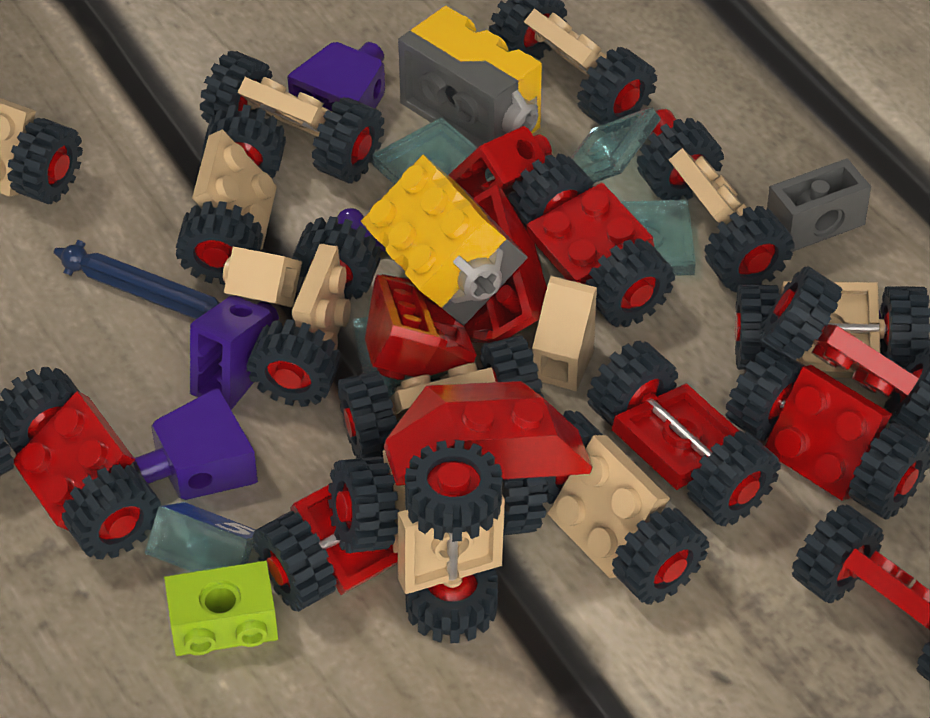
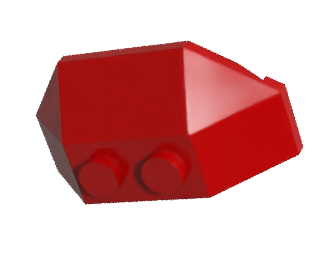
(522, 295)
(412, 333)
(502, 418)

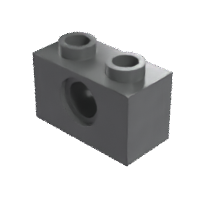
(821, 203)

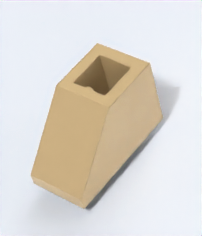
(261, 276)
(565, 333)

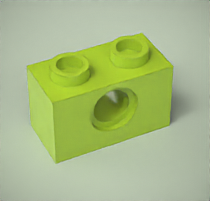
(236, 590)

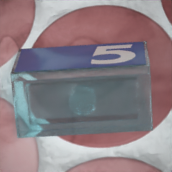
(198, 538)

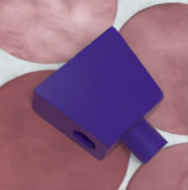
(341, 73)
(222, 345)
(200, 449)

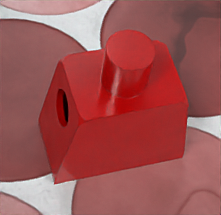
(505, 158)

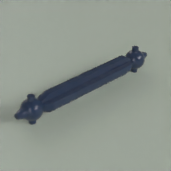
(135, 281)

